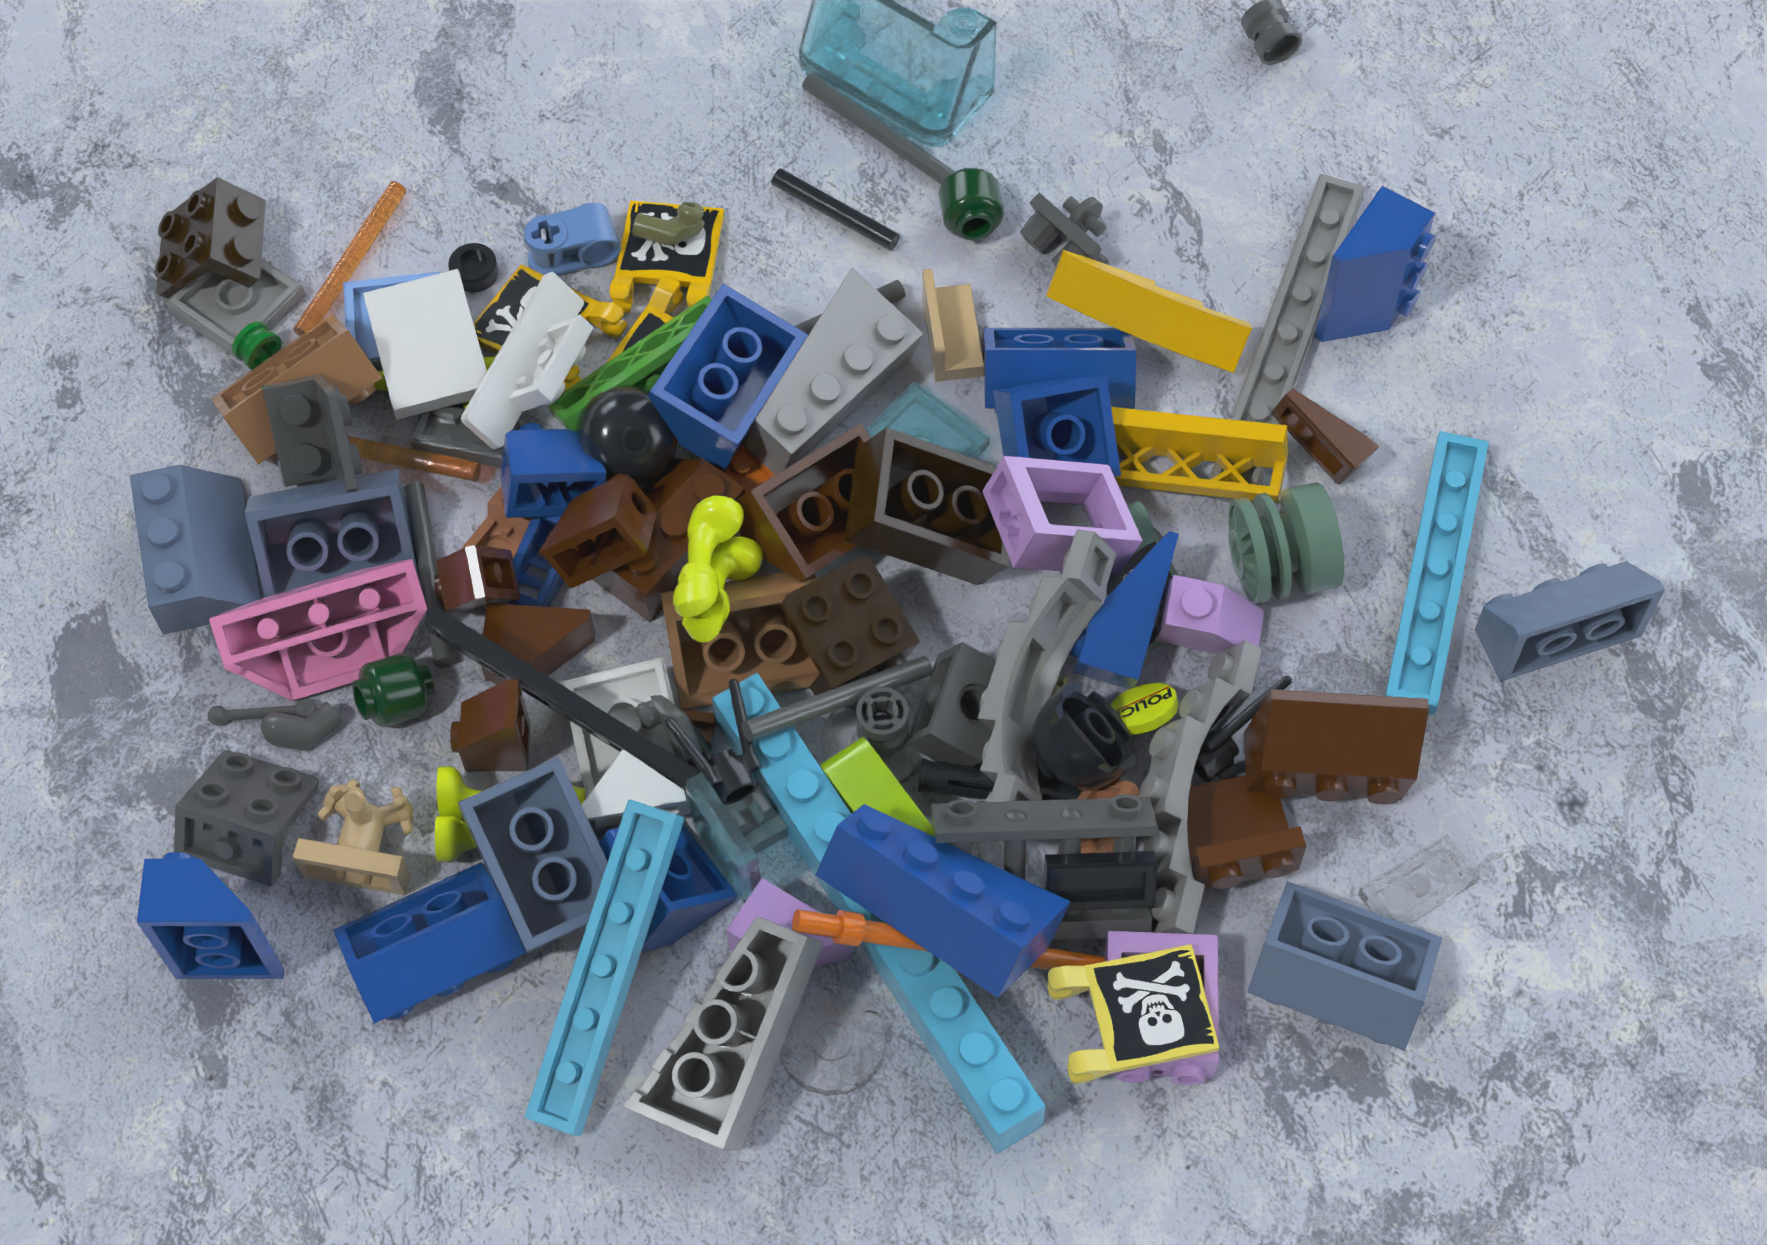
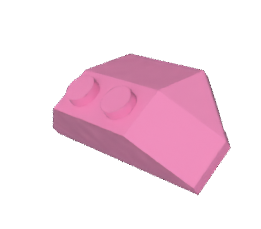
(323, 630)

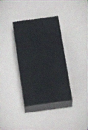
(1102, 879)

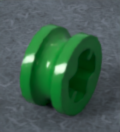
(255, 344)

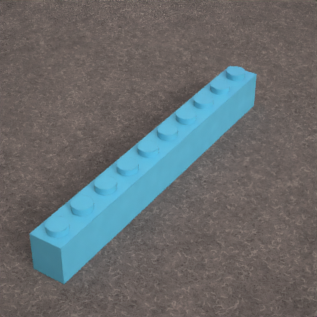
(921, 983)

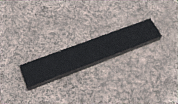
(557, 696)

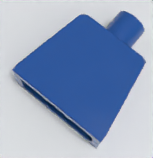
(545, 471)

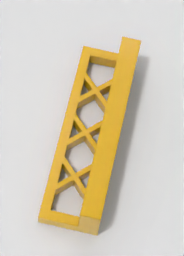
(1196, 441)

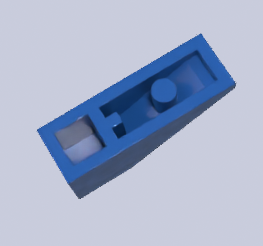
(1120, 631)

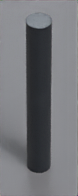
(835, 209)

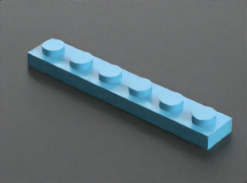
(1437, 569)
(604, 968)

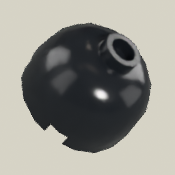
(626, 434)
(1081, 740)

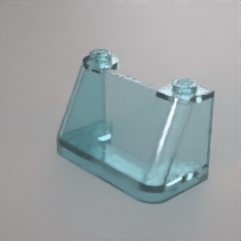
(901, 65)

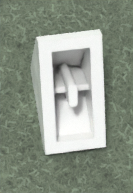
(635, 781)

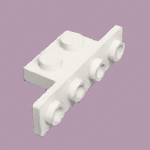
(530, 362)

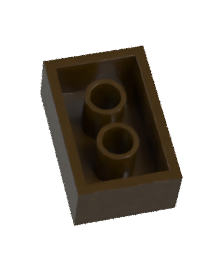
(924, 507)

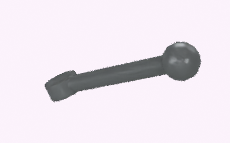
(219, 715)

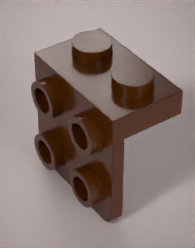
(1239, 835)

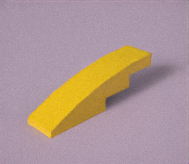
(1148, 311)

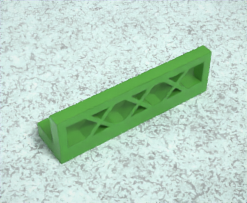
(636, 366)

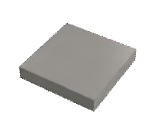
(224, 307)

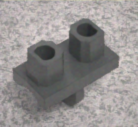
(1050, 222)

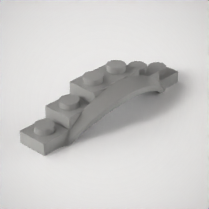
(1031, 662)
(1169, 782)

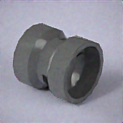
(1273, 35)
(883, 732)

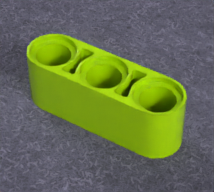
(865, 779)

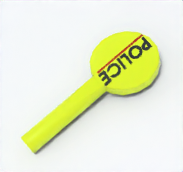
(1146, 706)

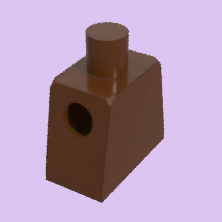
(613, 520)

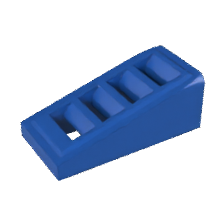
(526, 555)

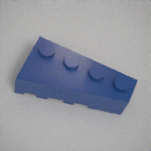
(942, 897)

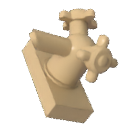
(356, 855)

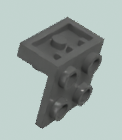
(310, 432)
(239, 815)

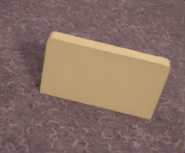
(951, 330)

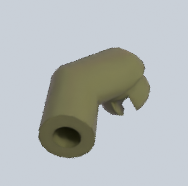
(670, 231)

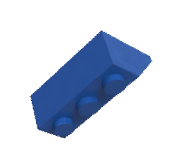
(1376, 268)
(1050, 354)
(724, 375)
(201, 923)
(429, 943)

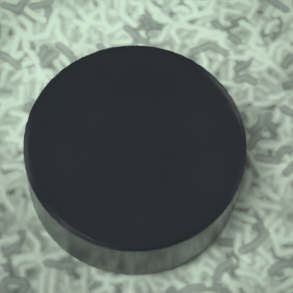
(475, 265)

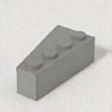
(839, 366)
(731, 1039)

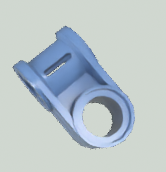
(575, 237)

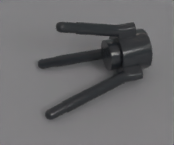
(1219, 748)
(726, 772)

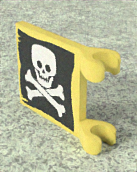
(1145, 1011)

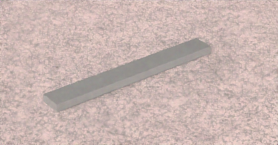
(1295, 308)

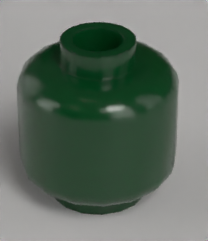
(971, 203)
(392, 690)

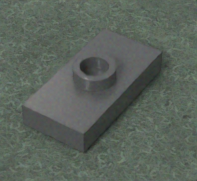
(445, 434)

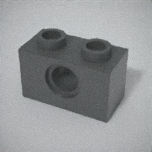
(940, 725)

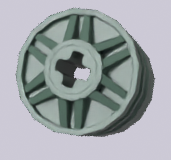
(1294, 541)

